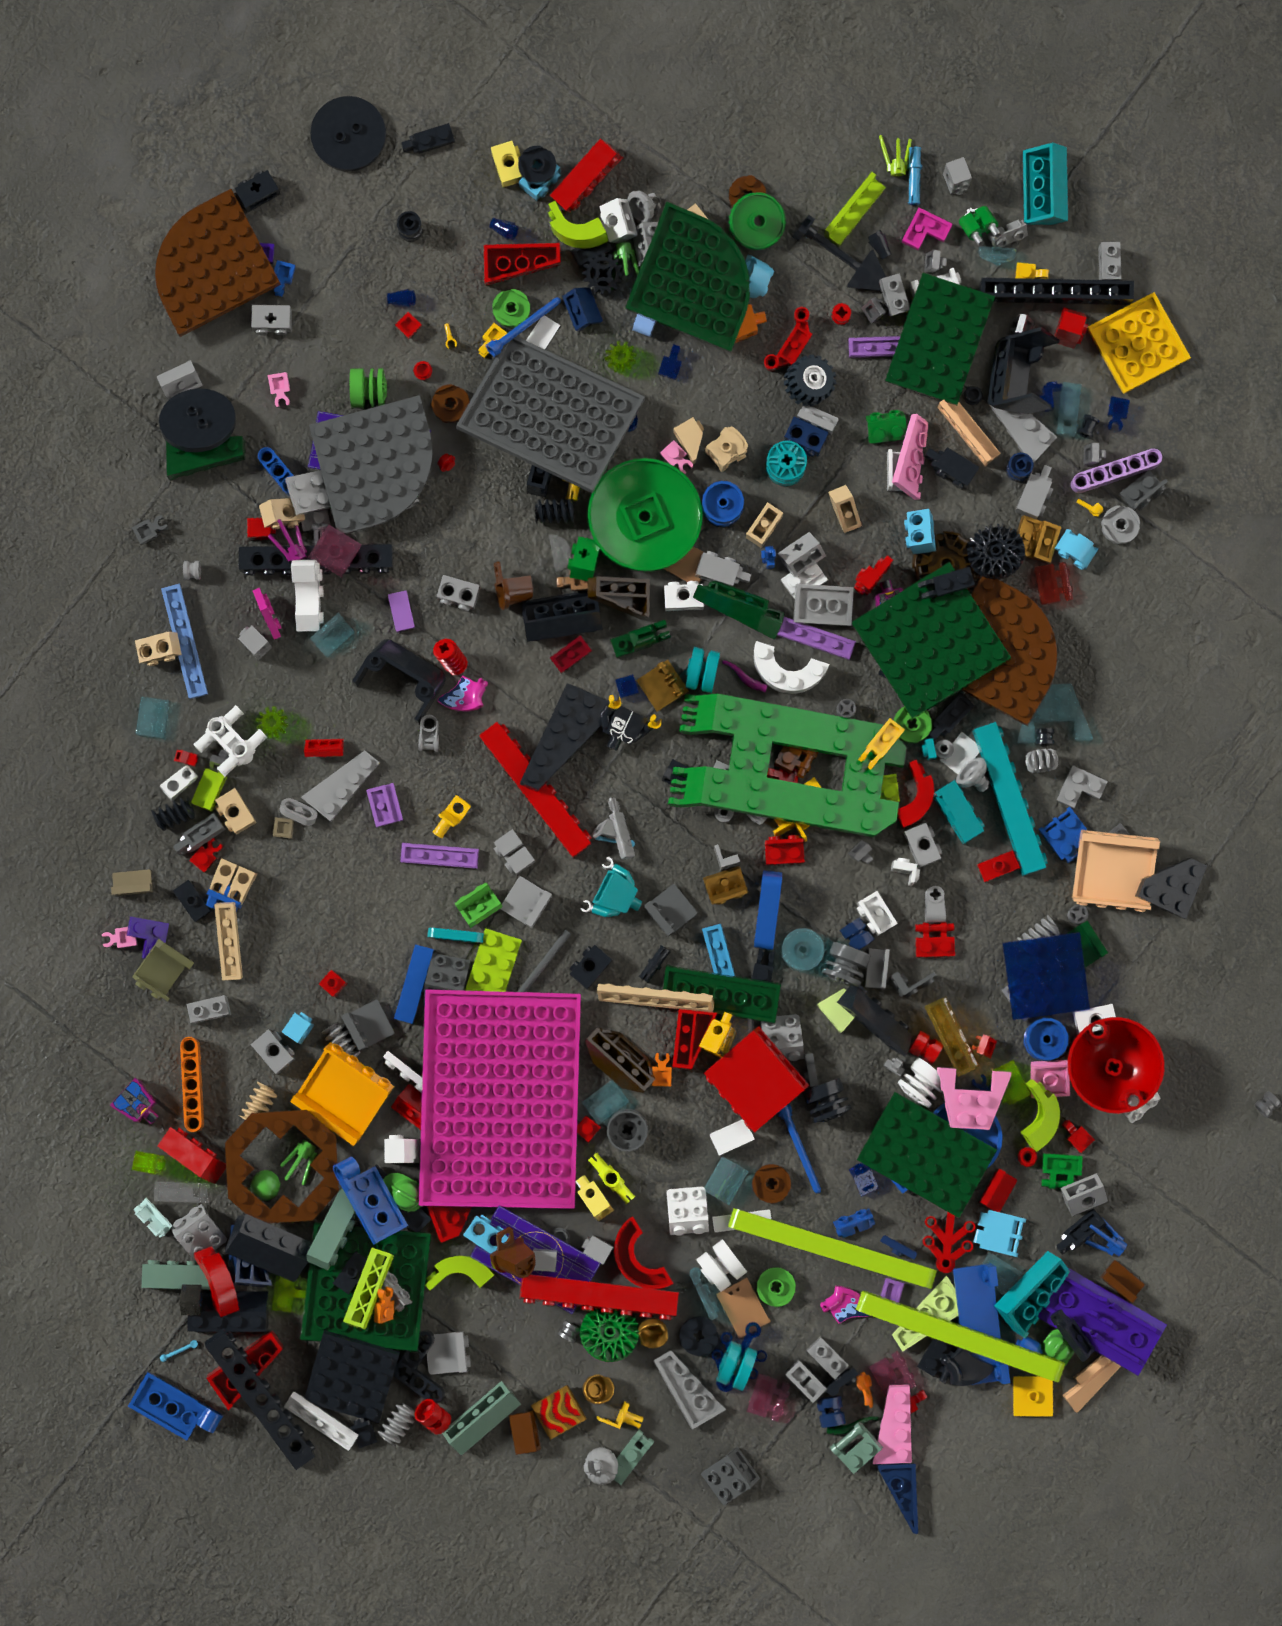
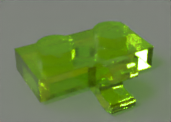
(284, 1294)

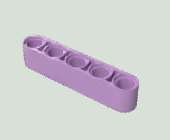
(1123, 464)

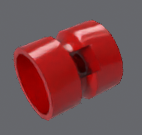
(926, 1047)
(432, 1416)

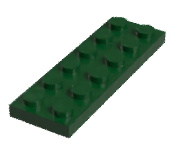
(730, 993)

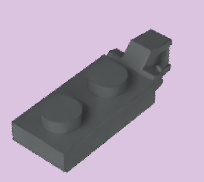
(199, 834)

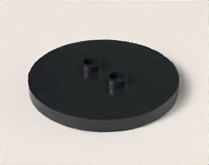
(348, 133)
(197, 420)

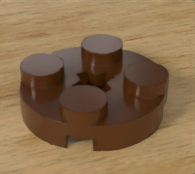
(746, 183)
(439, 400)
(764, 1192)

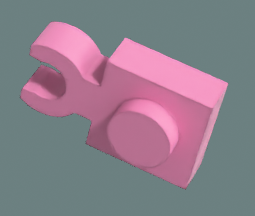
(279, 385)
(675, 456)
(121, 938)

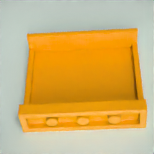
(343, 1093)

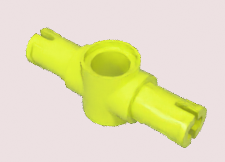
(619, 1187)

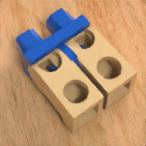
(224, 889)

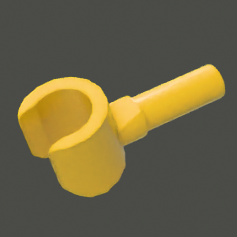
(449, 336)
(1096, 510)

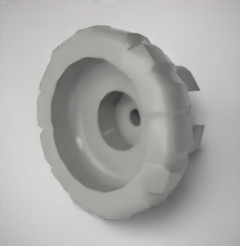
(642, 206)
(973, 774)
(601, 1466)

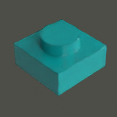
(929, 749)

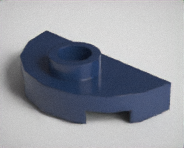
(898, 1248)

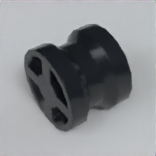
(1044, 736)

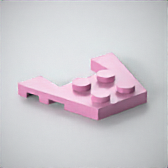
(972, 1107)

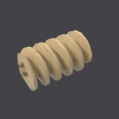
(260, 1100)

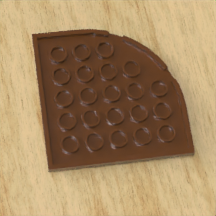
(211, 264)
(1028, 637)

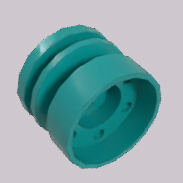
(780, 472)

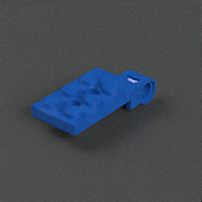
(359, 1188)
(189, 1410)

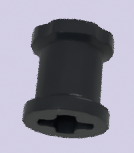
(1088, 426)

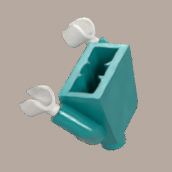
(615, 893)

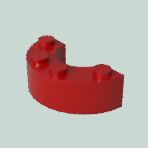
(629, 1265)

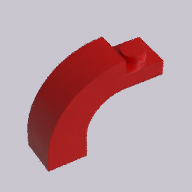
(919, 806)
(219, 1281)

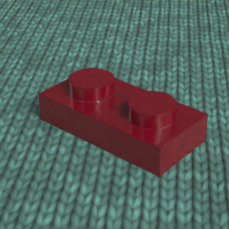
(570, 654)

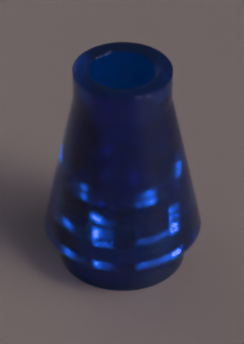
(504, 228)
(402, 298)

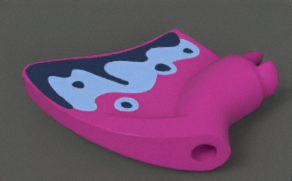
(465, 695)
(843, 1304)

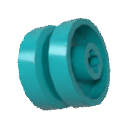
(701, 669)
(735, 1365)

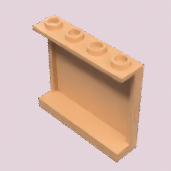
(1112, 869)

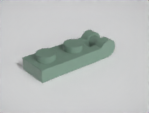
(631, 1455)

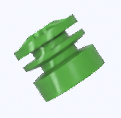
(367, 388)

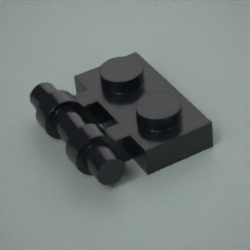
(932, 1358)

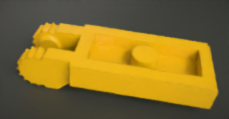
(882, 741)

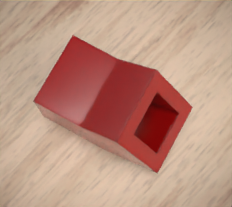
(186, 758)

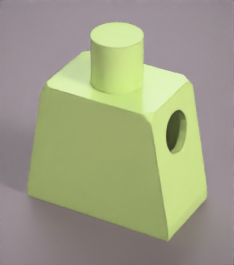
(834, 1012)

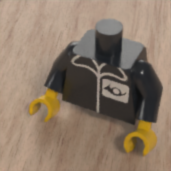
(625, 724)

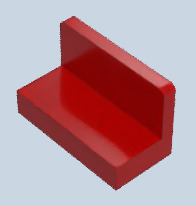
(409, 1105)
(998, 1190)

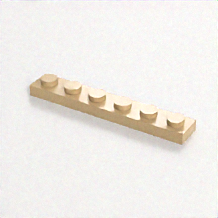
(655, 998)

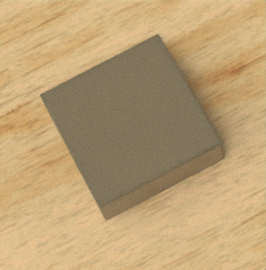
(283, 828)

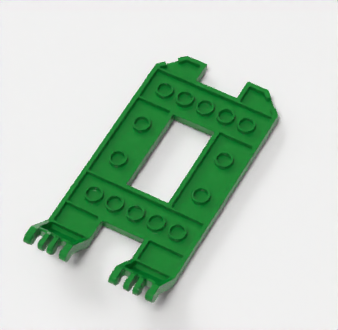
(746, 785)

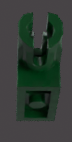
(639, 639)

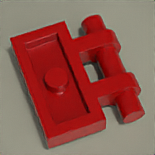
(935, 946)

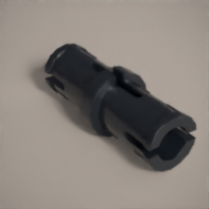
(654, 964)

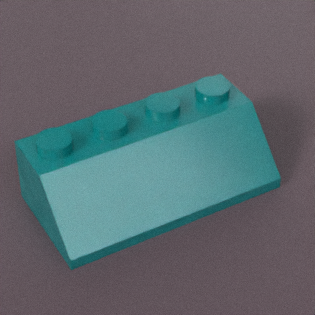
(1045, 185)

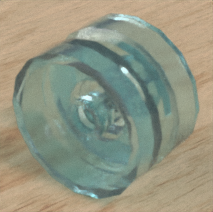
(802, 961)

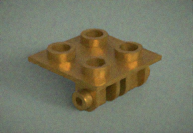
(662, 685)

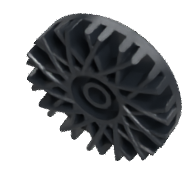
(997, 552)

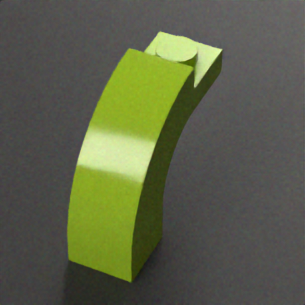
(576, 235)
(1047, 1118)
(460, 1264)

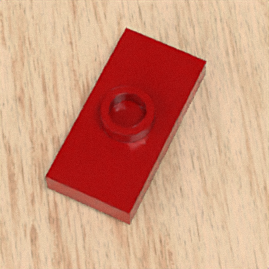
(324, 747)
(998, 866)

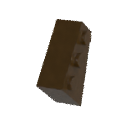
(622, 594)

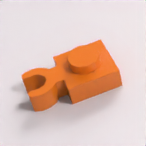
(662, 1073)
(385, 1307)

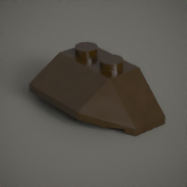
(620, 1060)

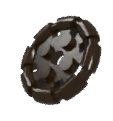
(942, 553)

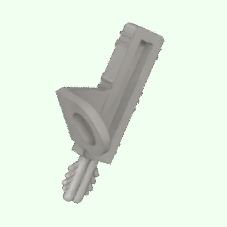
(616, 828)

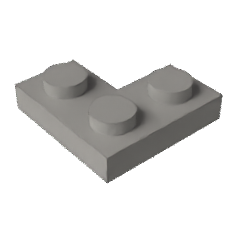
(1077, 782)

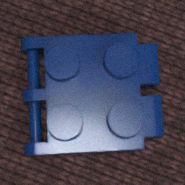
(1065, 835)

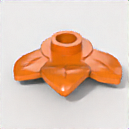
(864, 1383)

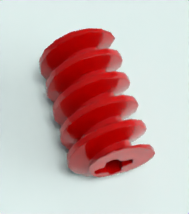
(450, 656)

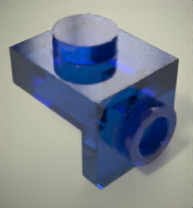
(1047, 394)

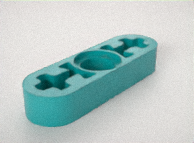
(455, 935)

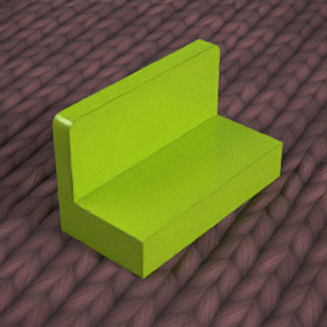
(209, 789)

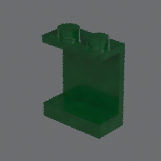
(1091, 944)

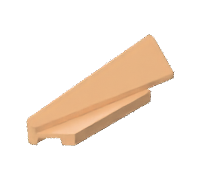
(1090, 1381)

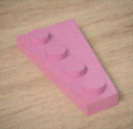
(911, 457)
(895, 1428)

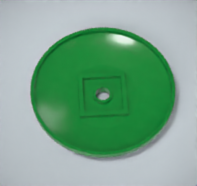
(648, 488)

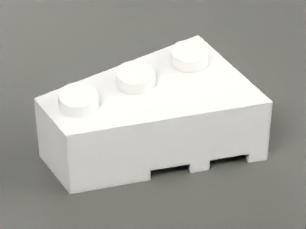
(402, 1150)

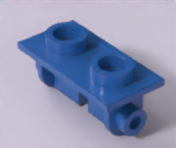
(862, 1219)

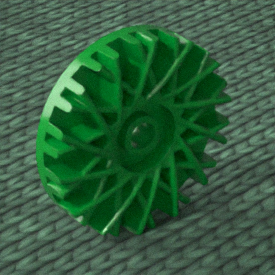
(771, 221)
(604, 1346)

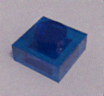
(626, 686)

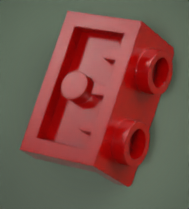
(784, 850)

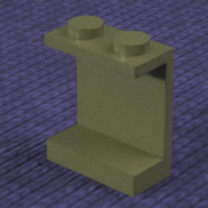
(161, 969)

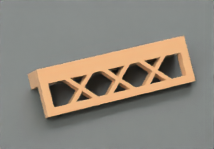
(969, 431)

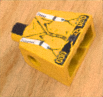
(717, 1042)

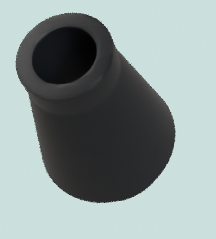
(879, 244)

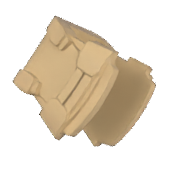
(727, 448)

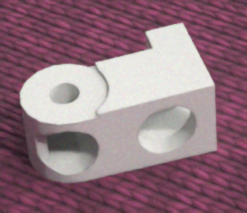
(178, 782)

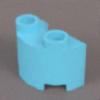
(759, 276)
(1077, 548)

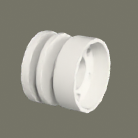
(922, 1083)

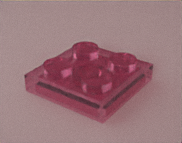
(335, 551)

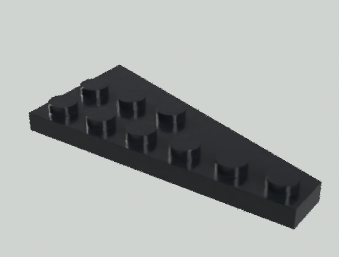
(569, 728)

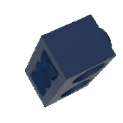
(808, 432)

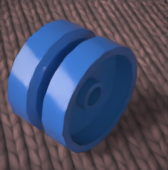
(722, 492)
(1037, 1047)

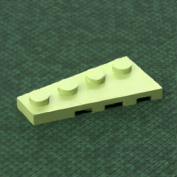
(940, 1303)

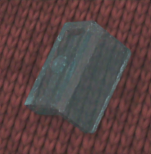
(332, 635)
(725, 1180)

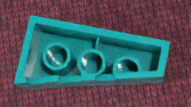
(1032, 1293)

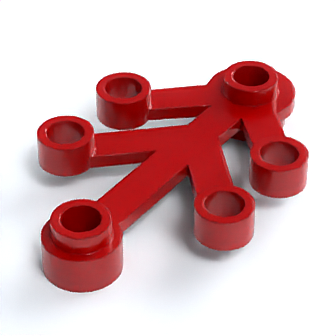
(948, 1240)

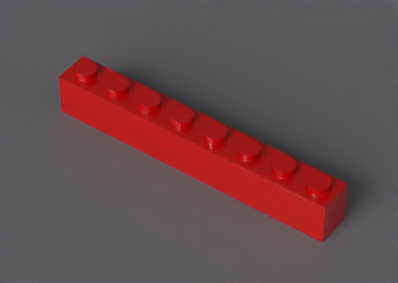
(544, 801)
(599, 1296)

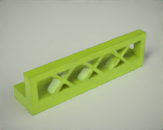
(854, 210)
(365, 1288)

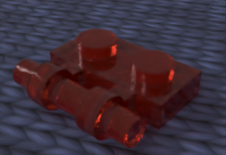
(1047, 583)

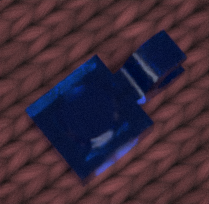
(670, 365)

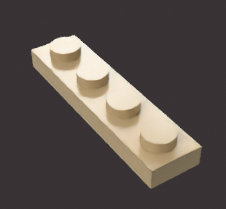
(228, 941)

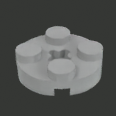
(1131, 526)

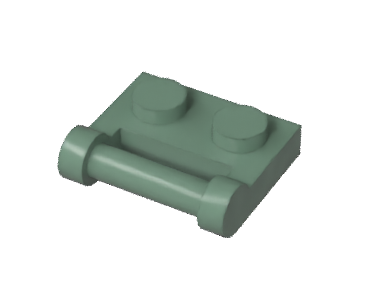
(860, 1453)

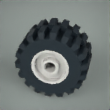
(810, 380)

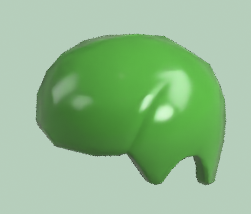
(265, 1185)

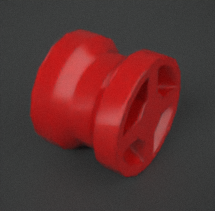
(841, 318)

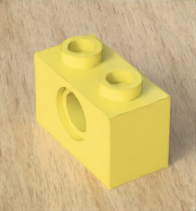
(503, 153)

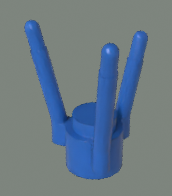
(1115, 1245)

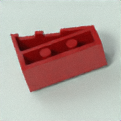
(1071, 327)
(689, 1034)
(191, 1155)

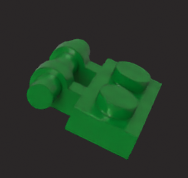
(1060, 1164)

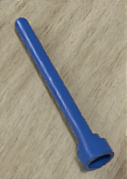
(496, 346)
(786, 1114)

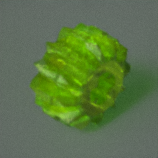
(616, 351)
(277, 717)

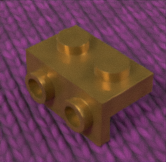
(725, 885)

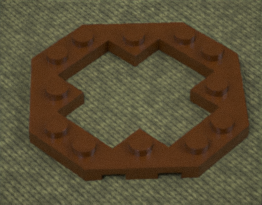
(279, 1123)

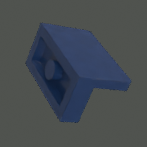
(582, 308)

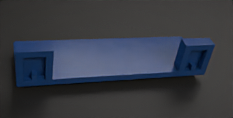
(977, 1311)

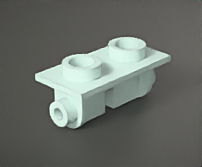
(159, 1224)

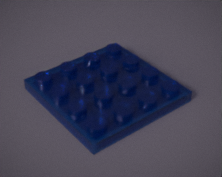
(1046, 975)

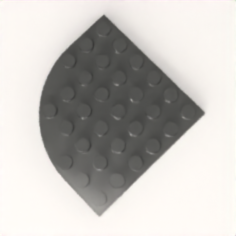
(374, 462)

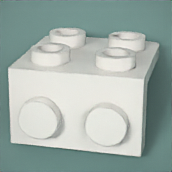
(687, 1211)

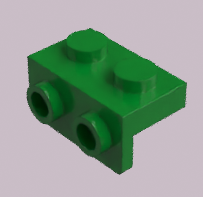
(886, 426)

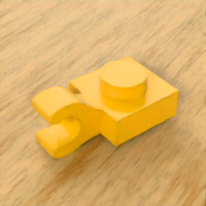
(1028, 271)
(493, 333)

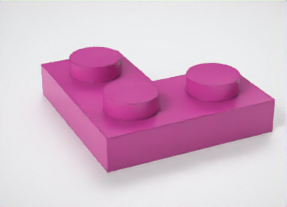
(924, 224)
(267, 612)

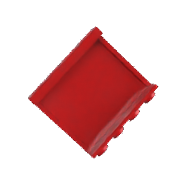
(756, 1079)

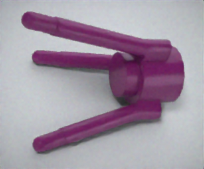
(295, 551)

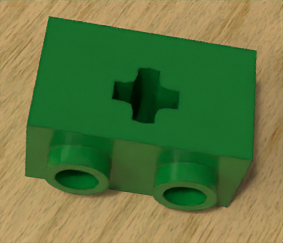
(584, 559)

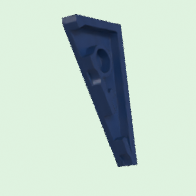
(902, 1485)

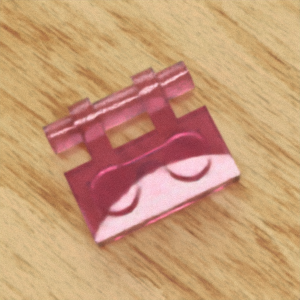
(885, 1375)
(762, 1396)

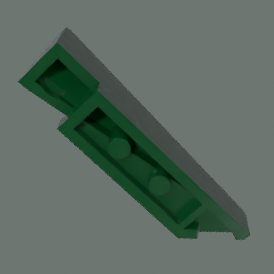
(741, 606)

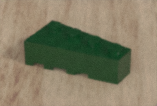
(186, 463)

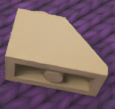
(690, 437)
(845, 508)

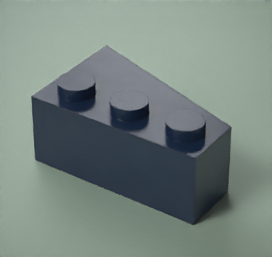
(247, 1274)

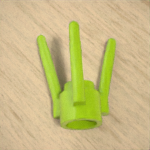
(897, 167)

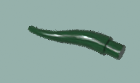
(845, 1429)

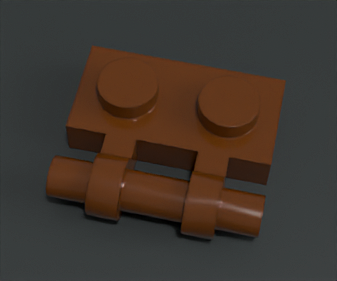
(788, 760)

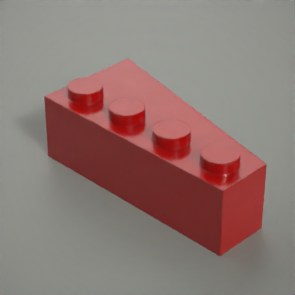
(586, 175)
(515, 260)
(260, 1353)

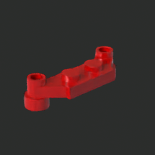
(793, 345)

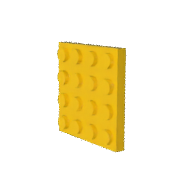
(1138, 343)

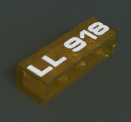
(952, 1036)

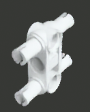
(230, 741)

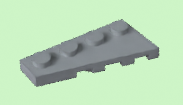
(1026, 431)
(338, 788)
(691, 1396)

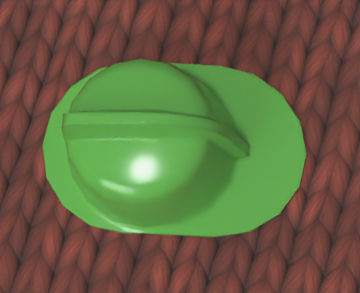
(403, 1190)
(1057, 1347)

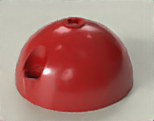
(1124, 1044)

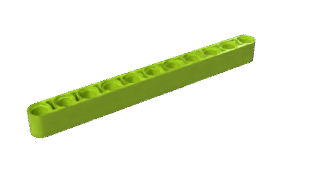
(832, 1248)
(960, 1336)

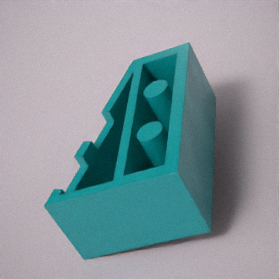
(958, 812)

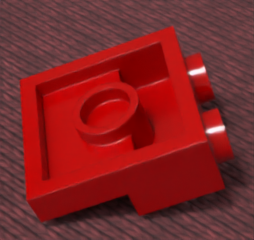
(869, 577)

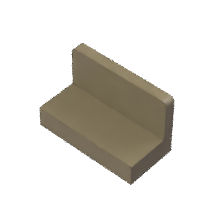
(132, 882)

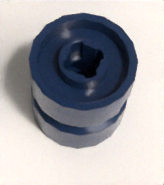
(1019, 467)
(856, 934)
(831, 1419)

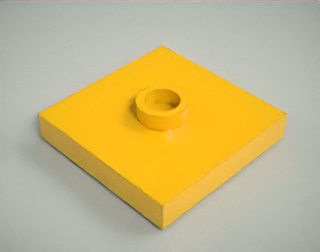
(1032, 1396)

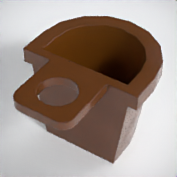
(511, 590)
(513, 1255)

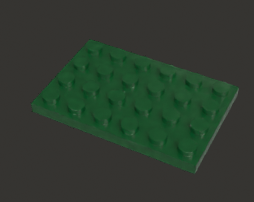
(939, 339)
(926, 1154)

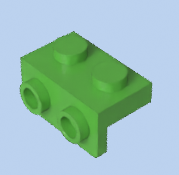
(478, 904)

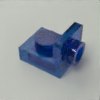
(863, 1179)

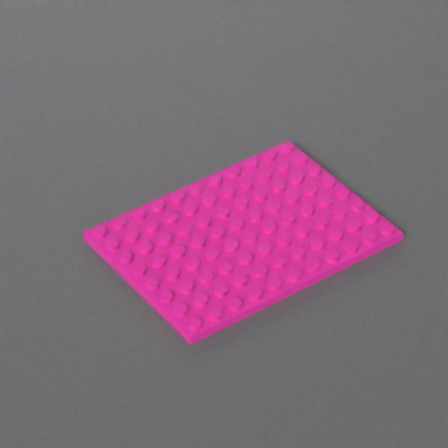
(499, 1099)

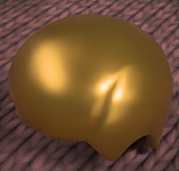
(653, 1333)
(598, 1389)

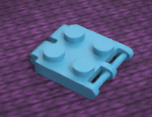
(999, 1232)

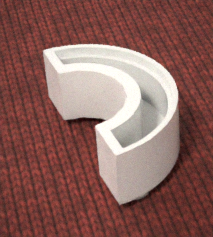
(307, 578)
(783, 680)

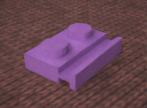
(384, 805)

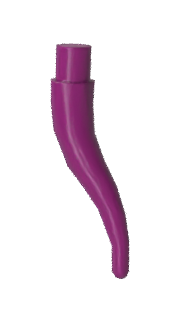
(754, 684)

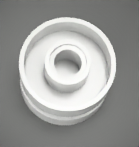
(716, 1269)

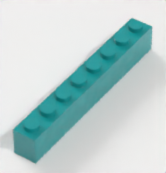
(1009, 798)

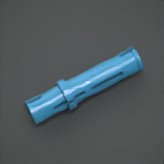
(914, 175)

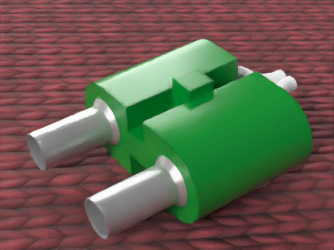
(978, 223)

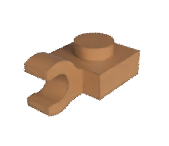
(576, 584)

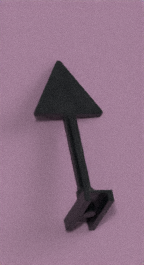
(867, 273)

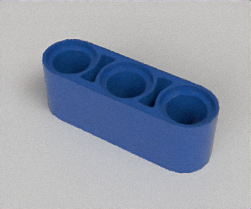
(274, 464)

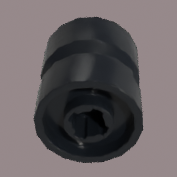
(409, 226)

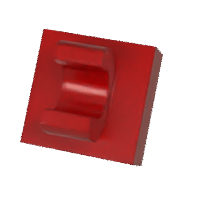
(986, 1046)

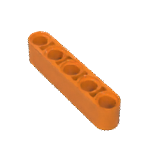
(187, 1075)

